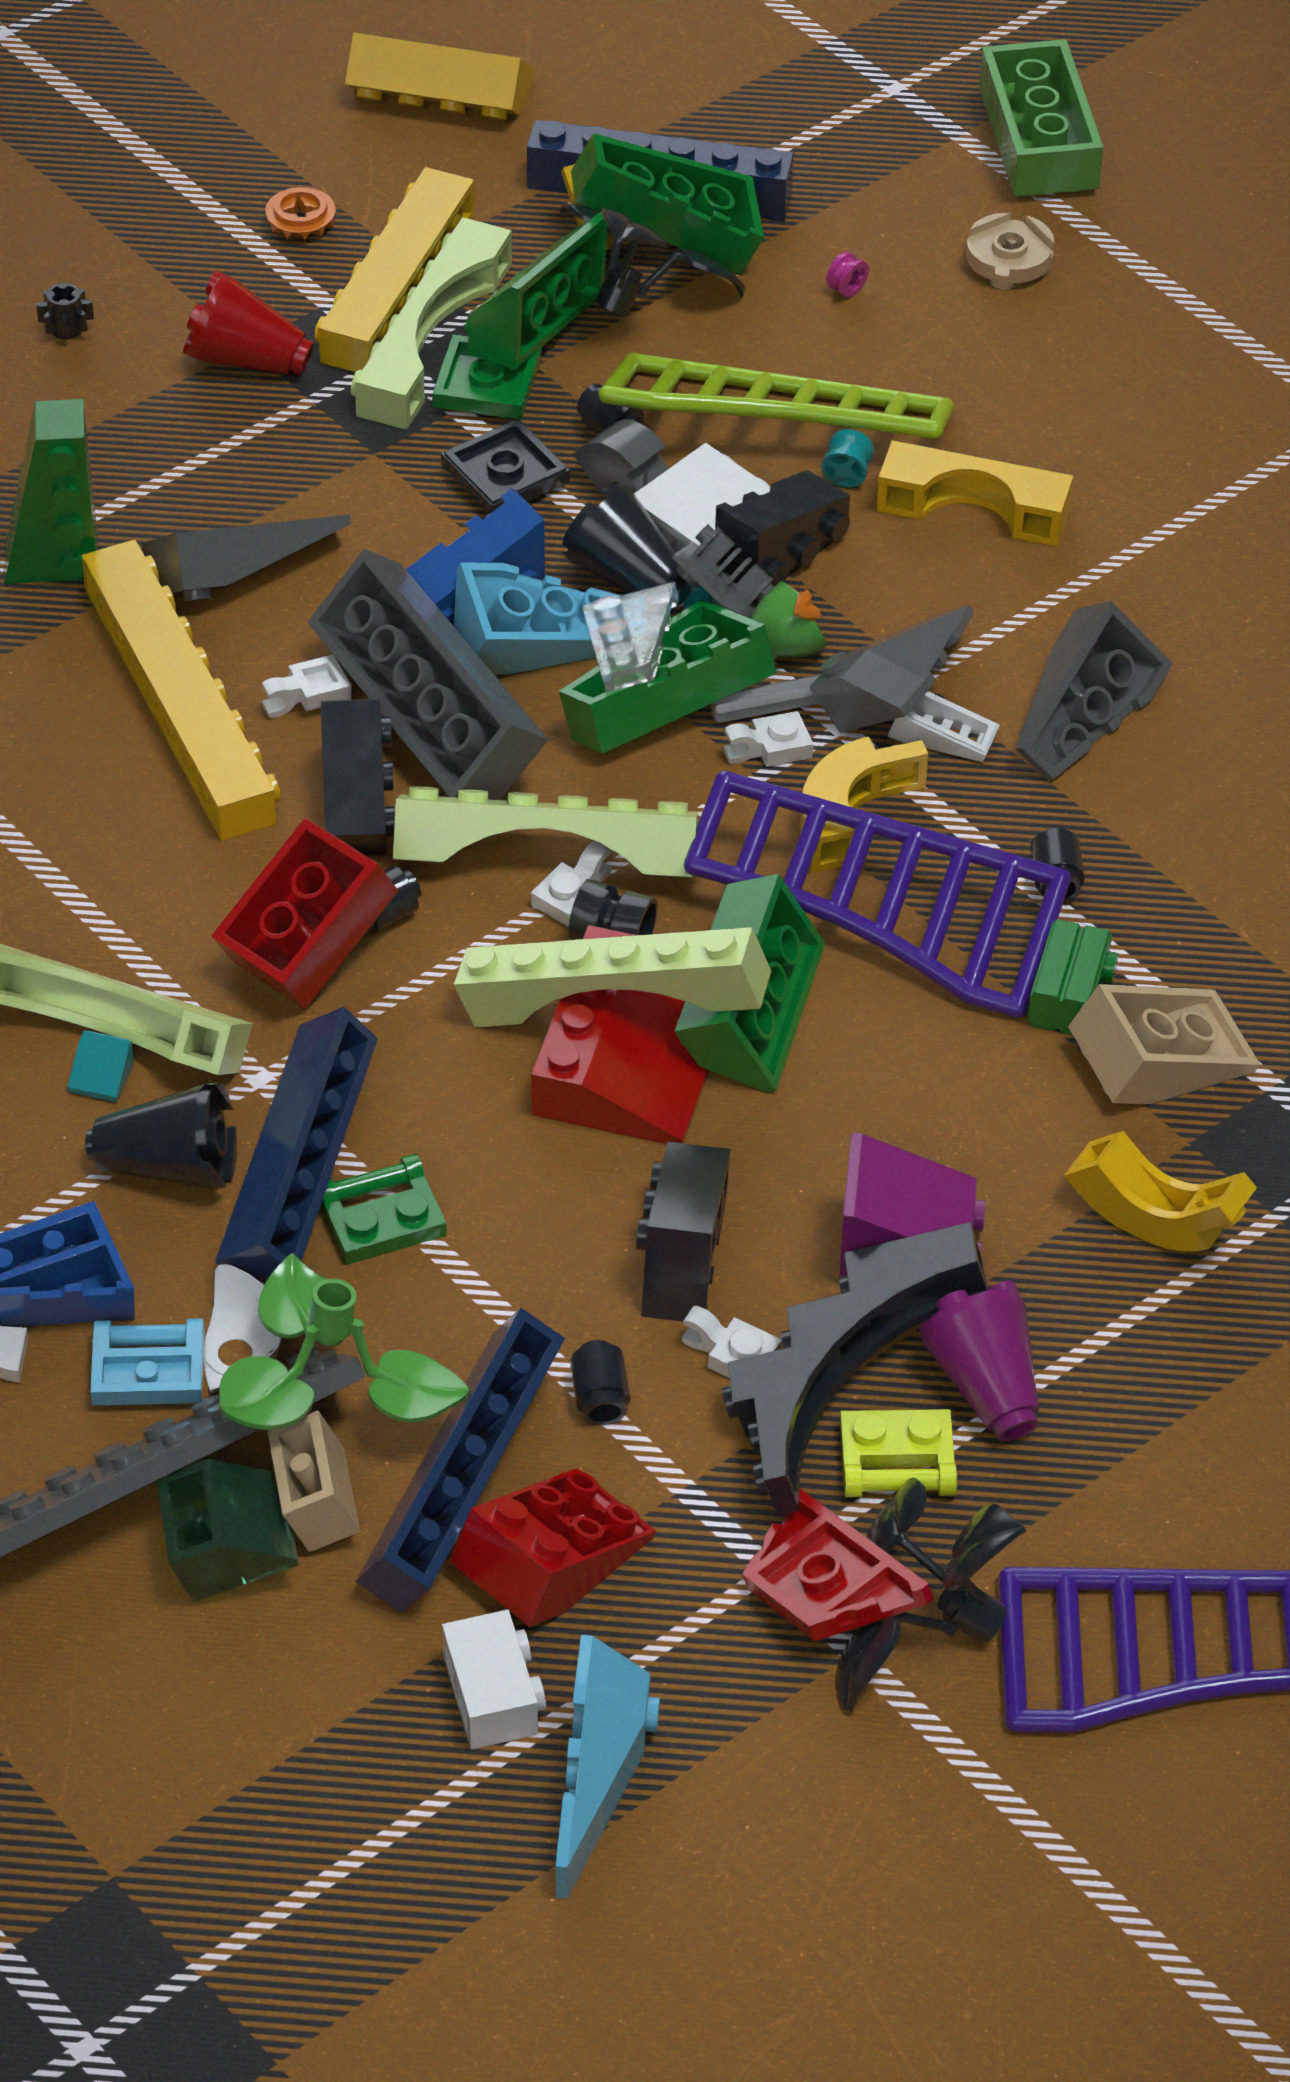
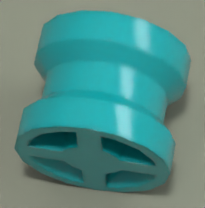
(847, 458)

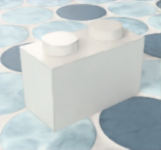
(492, 1679)

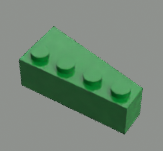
(54, 499)

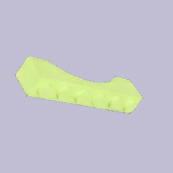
(466, 268)
(440, 826)
(701, 967)
(124, 1011)

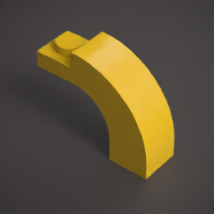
(858, 775)
(1151, 1204)

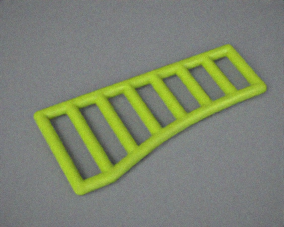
(760, 384)

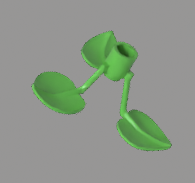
(299, 1301)

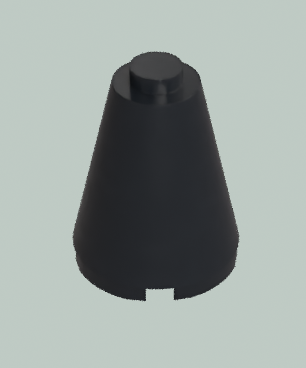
(623, 544)
(169, 1139)

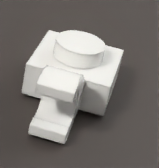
(306, 683)
(773, 738)
(559, 889)
(725, 1344)

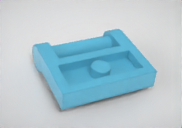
(147, 1372)

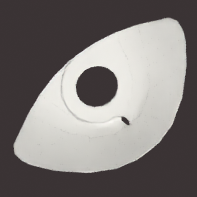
(235, 1319)

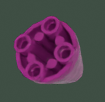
(988, 1356)

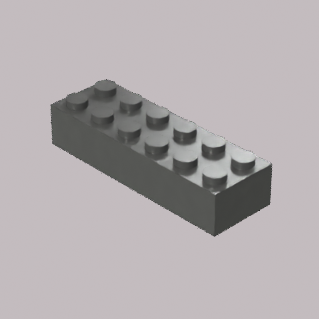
(426, 679)

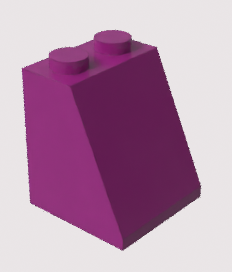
(901, 1196)

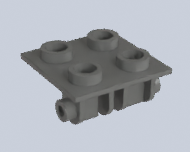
(700, 567)

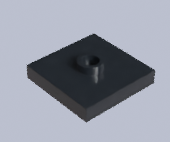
(503, 461)

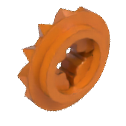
(316, 205)

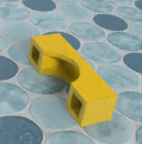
(926, 478)

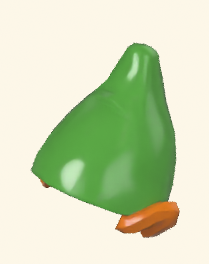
(790, 622)

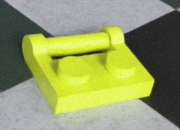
(897, 1441)

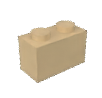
(313, 1482)

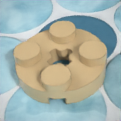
(1027, 252)

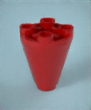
(244, 331)

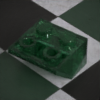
(224, 1526)

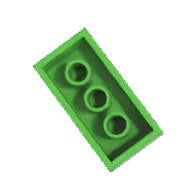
(1040, 118)

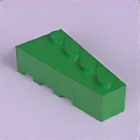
(674, 196)
(702, 661)

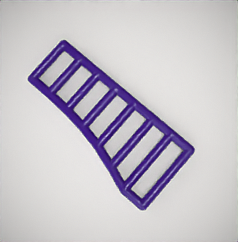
(880, 932)
(1130, 1699)

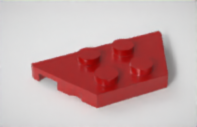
(829, 1574)

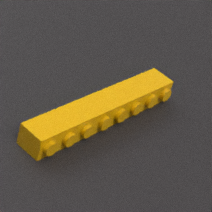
(180, 690)

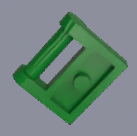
(385, 1222)

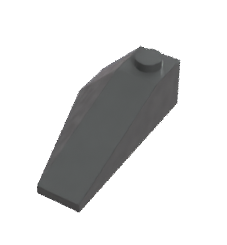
(217, 557)
(888, 674)
(1090, 683)

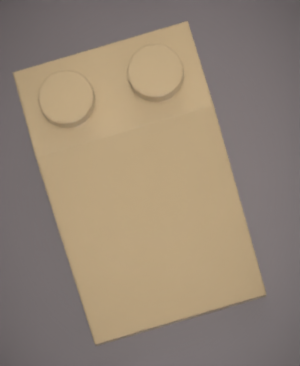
(1159, 1041)

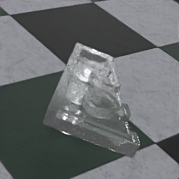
(629, 634)

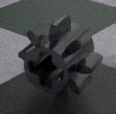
(65, 311)

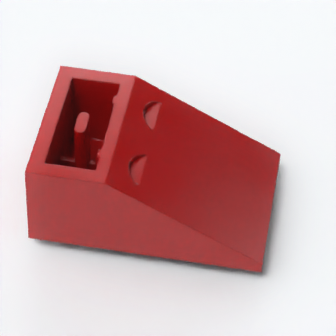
(548, 1544)

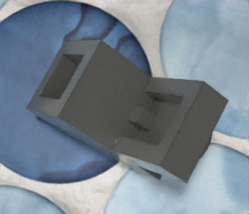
(622, 454)

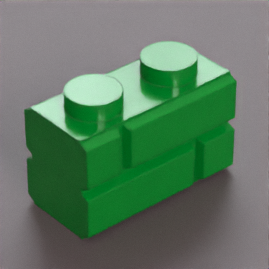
(1069, 972)

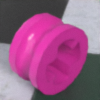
(847, 274)

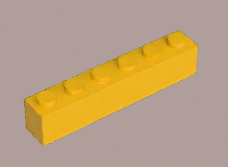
(392, 267)

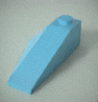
(521, 620)
(605, 1748)

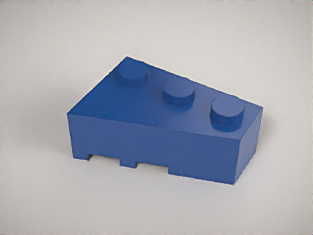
(508, 535)
(63, 1272)

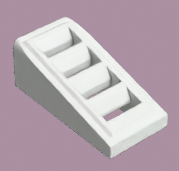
(931, 723)

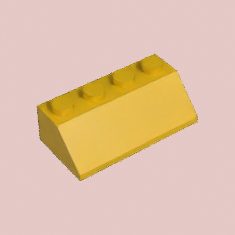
(438, 75)

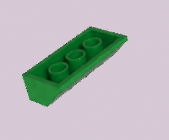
(540, 298)
(756, 1042)

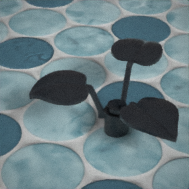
(622, 280)
(961, 1601)

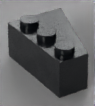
(784, 525)
(356, 774)
(682, 1228)

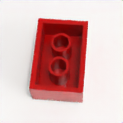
(305, 913)

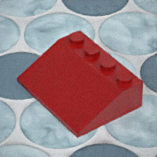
(618, 1064)

